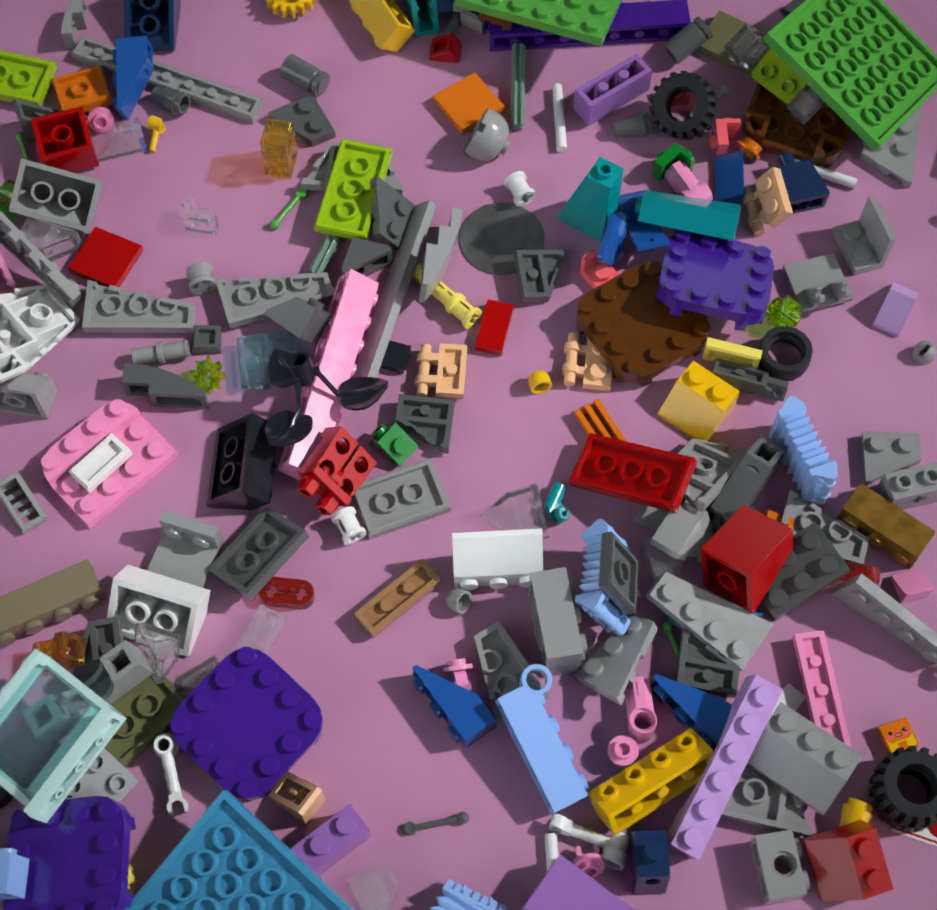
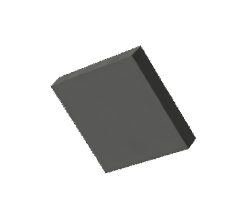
(618, 573)

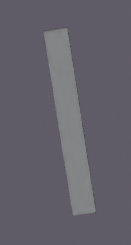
(201, 90)
(394, 291)

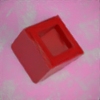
(446, 49)

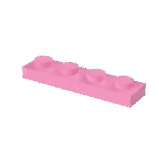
(820, 684)

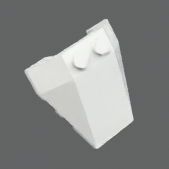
(30, 326)

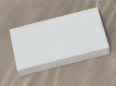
(100, 462)

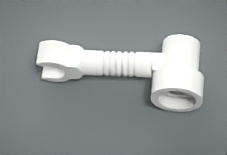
(168, 763)
(613, 847)

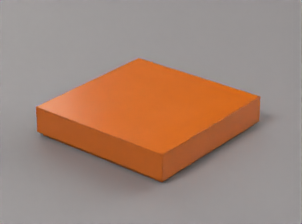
(83, 88)
(466, 102)

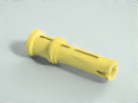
(454, 303)

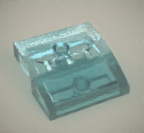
(255, 354)

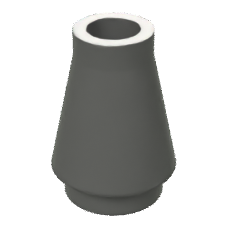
(172, 99)
(634, 126)

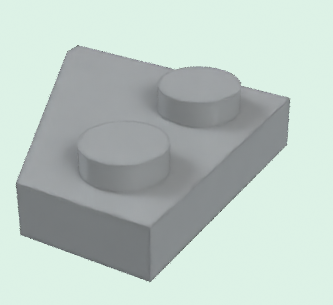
(887, 453)

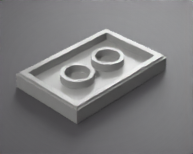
(401, 499)

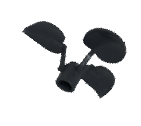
(297, 368)

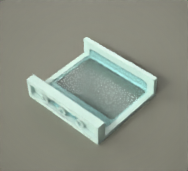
(49, 733)

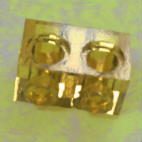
(279, 148)

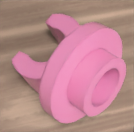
(100, 119)
(458, 673)
(623, 751)
(590, 863)

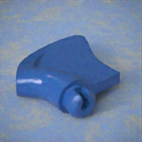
(613, 242)

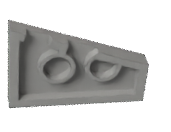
(845, 539)
(617, 658)
(502, 665)

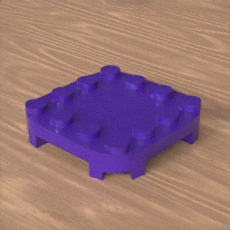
(716, 278)
(247, 723)
(75, 857)

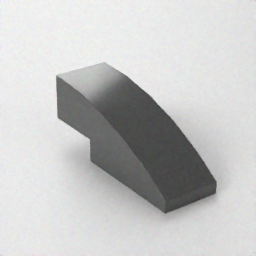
(162, 387)

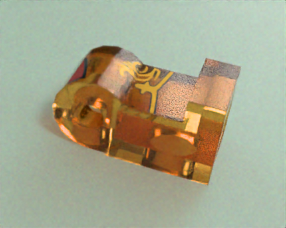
(59, 648)

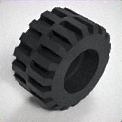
(669, 90)
(888, 796)

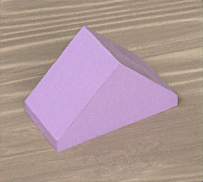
(895, 309)

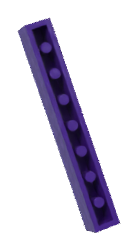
(632, 24)

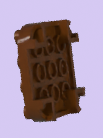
(779, 132)
(635, 329)

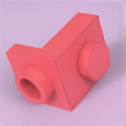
(721, 131)

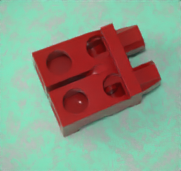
(334, 470)

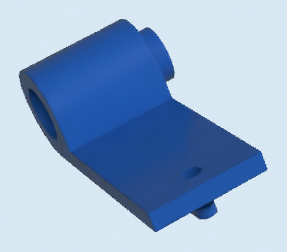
(643, 235)

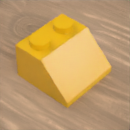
(698, 402)

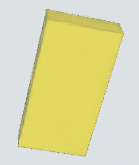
(731, 352)

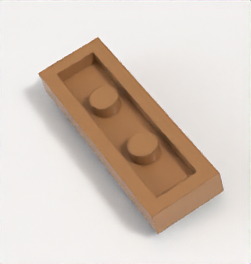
(397, 598)

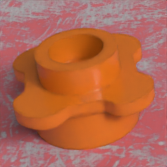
(749, 148)

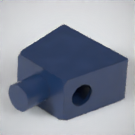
(802, 183)
(649, 861)

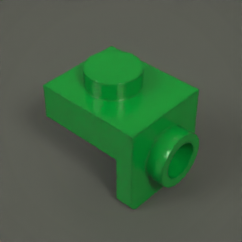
(665, 159)
(393, 443)

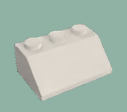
(496, 558)
(159, 602)

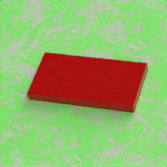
(633, 472)

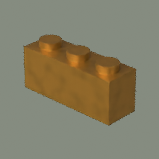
(886, 525)

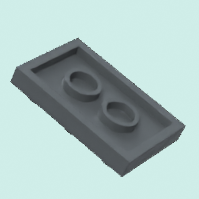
(258, 553)
(806, 571)

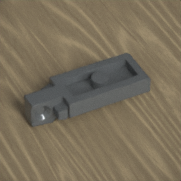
(750, 379)

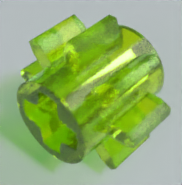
(784, 312)
(202, 370)

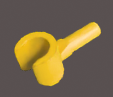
(157, 126)

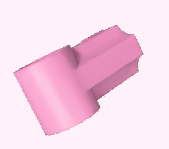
(685, 182)
(640, 707)

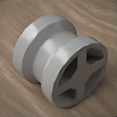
(201, 278)

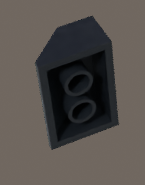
(242, 465)

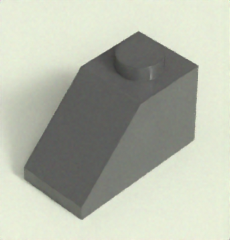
(301, 318)

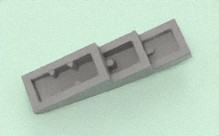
(438, 255)

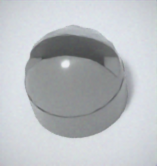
(928, 356)
(465, 600)

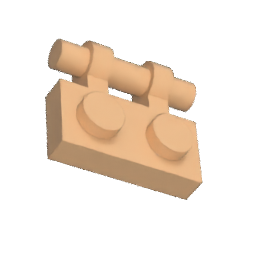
(773, 199)
(450, 373)
(595, 373)

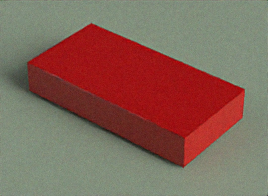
(494, 327)

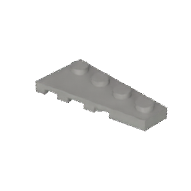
(36, 262)
(248, 298)
(128, 312)
(887, 613)
(710, 618)

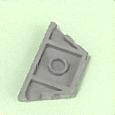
(897, 152)
(323, 166)
(712, 470)
(765, 805)

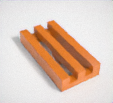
(589, 409)

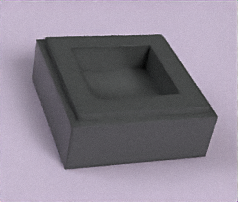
(207, 339)

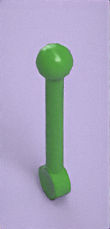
(21, 138)
(300, 195)
(667, 627)

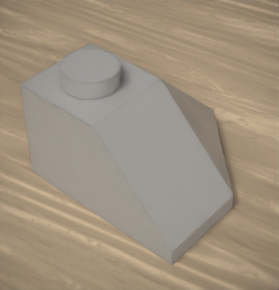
(28, 395)
(684, 532)

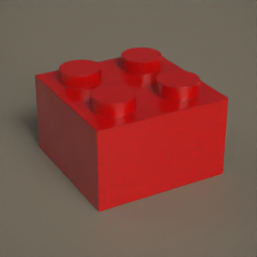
(65, 140)

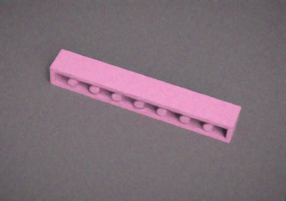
(335, 357)

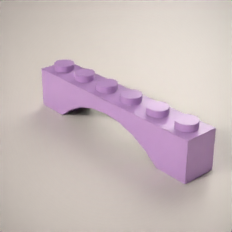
(711, 794)

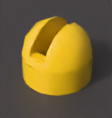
(539, 382)

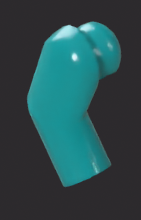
(553, 504)

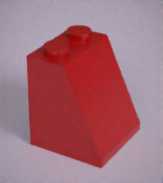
(745, 557)

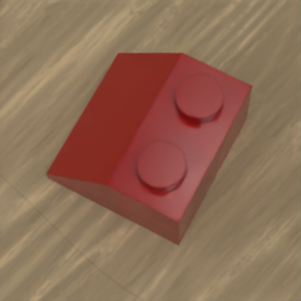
(848, 863)

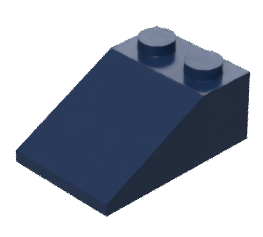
(153, 19)

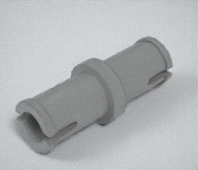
(161, 352)

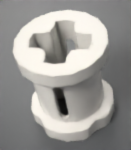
(518, 186)
(348, 525)

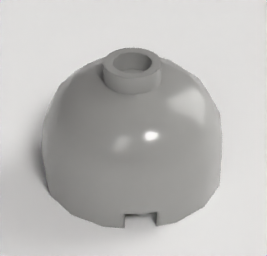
(488, 137)

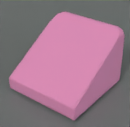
(911, 585)

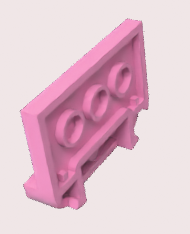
(149, 457)

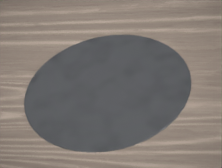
(495, 233)

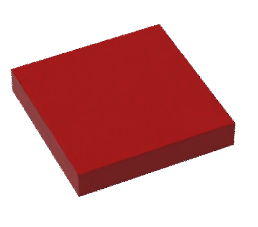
(105, 258)

